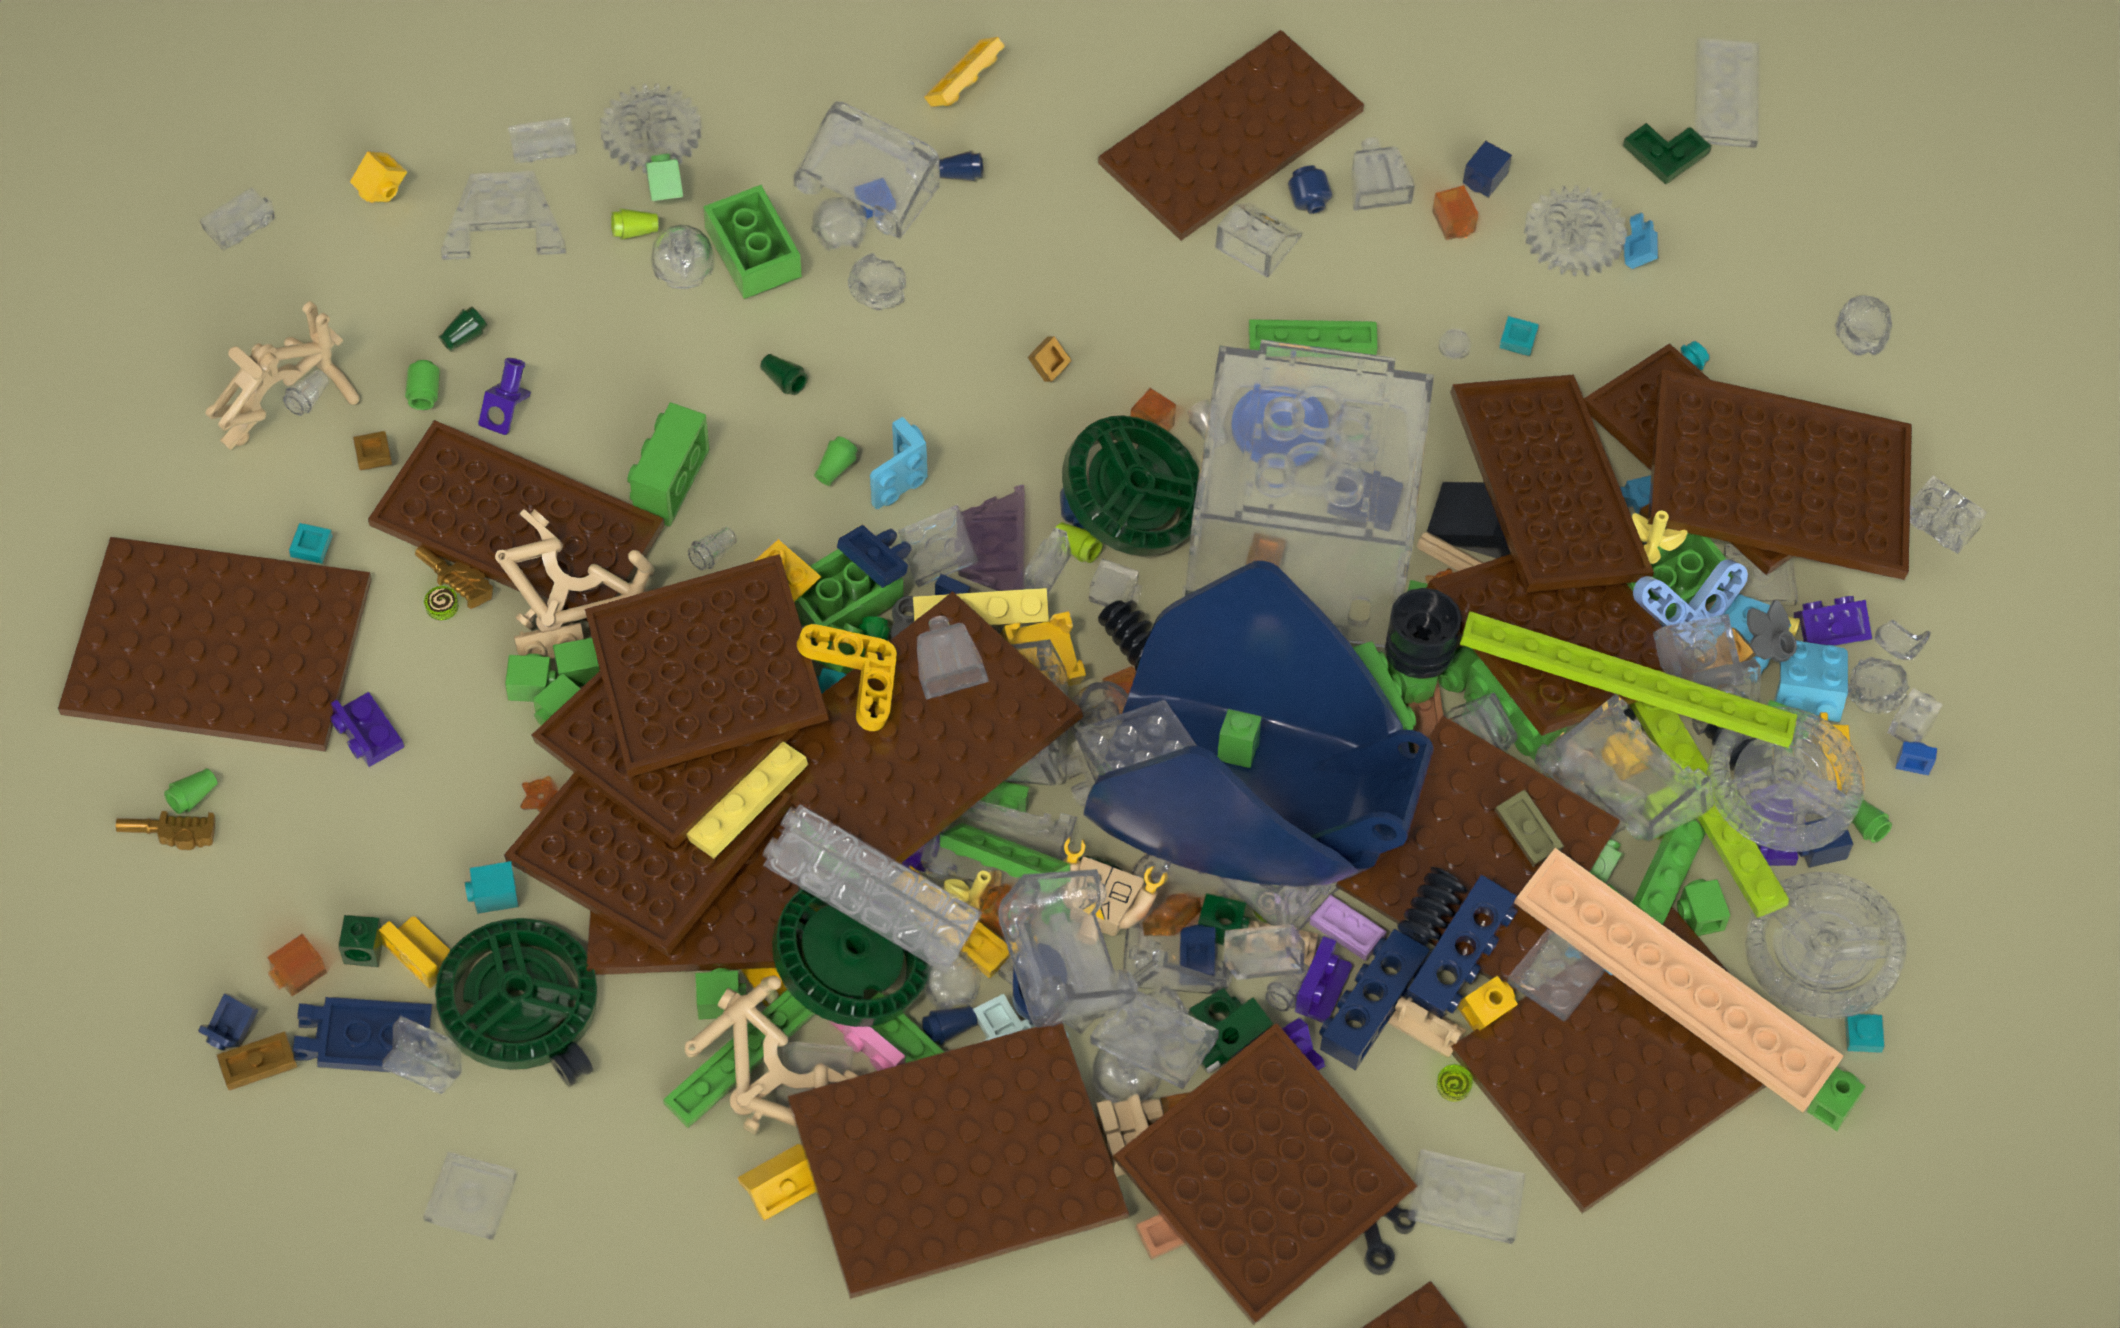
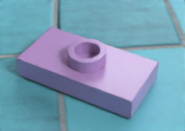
(1347, 927)

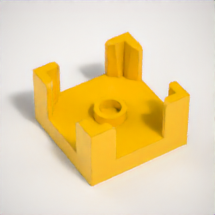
(1056, 630)

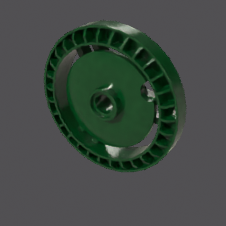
(1130, 487)
(843, 973)
(523, 1018)

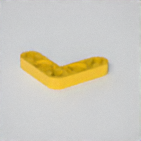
(869, 665)

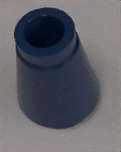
(962, 166)
(948, 1023)

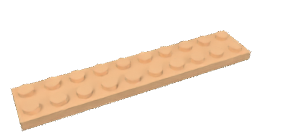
(1679, 980)

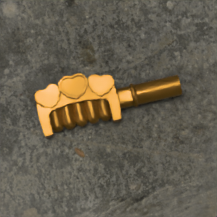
(460, 577)
(172, 831)

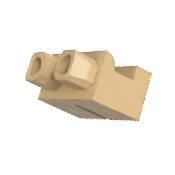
(1125, 1121)

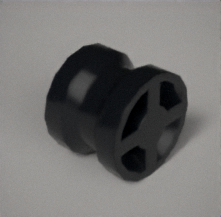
(571, 1064)

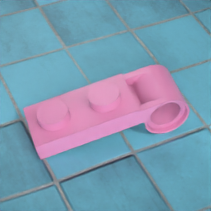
(867, 1040)

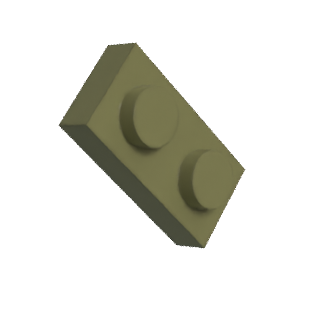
(1528, 828)

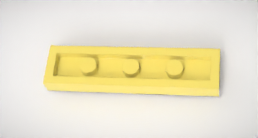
(997, 607)
(747, 800)

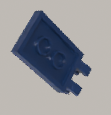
(353, 1031)

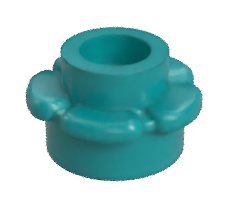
(1695, 354)

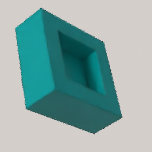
(1518, 336)
(310, 543)
(1864, 1033)

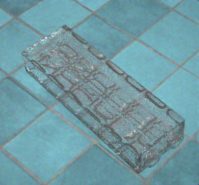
(872, 887)

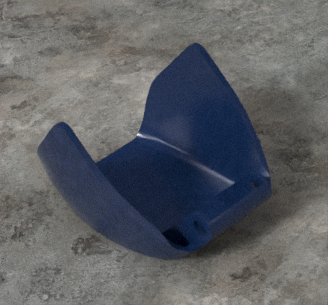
(1330, 757)

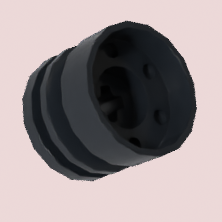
(1422, 633)

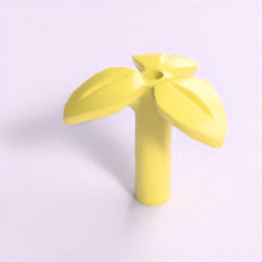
(1657, 535)
(976, 893)

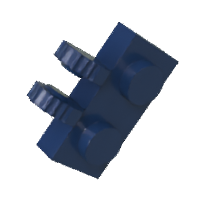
(873, 554)

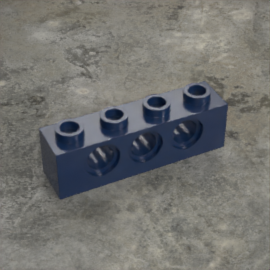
(1484, 898)
(1352, 1044)

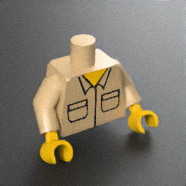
(1126, 894)

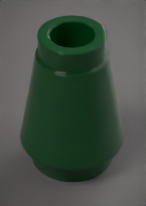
(463, 328)
(786, 375)

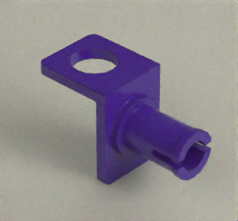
(504, 396)

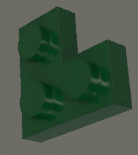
(1664, 157)

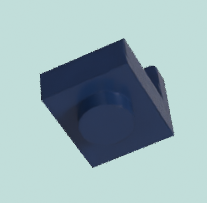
(1198, 948)
(229, 1023)

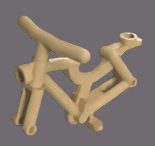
(260, 372)
(551, 614)
(748, 1097)

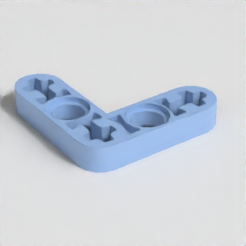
(1696, 608)

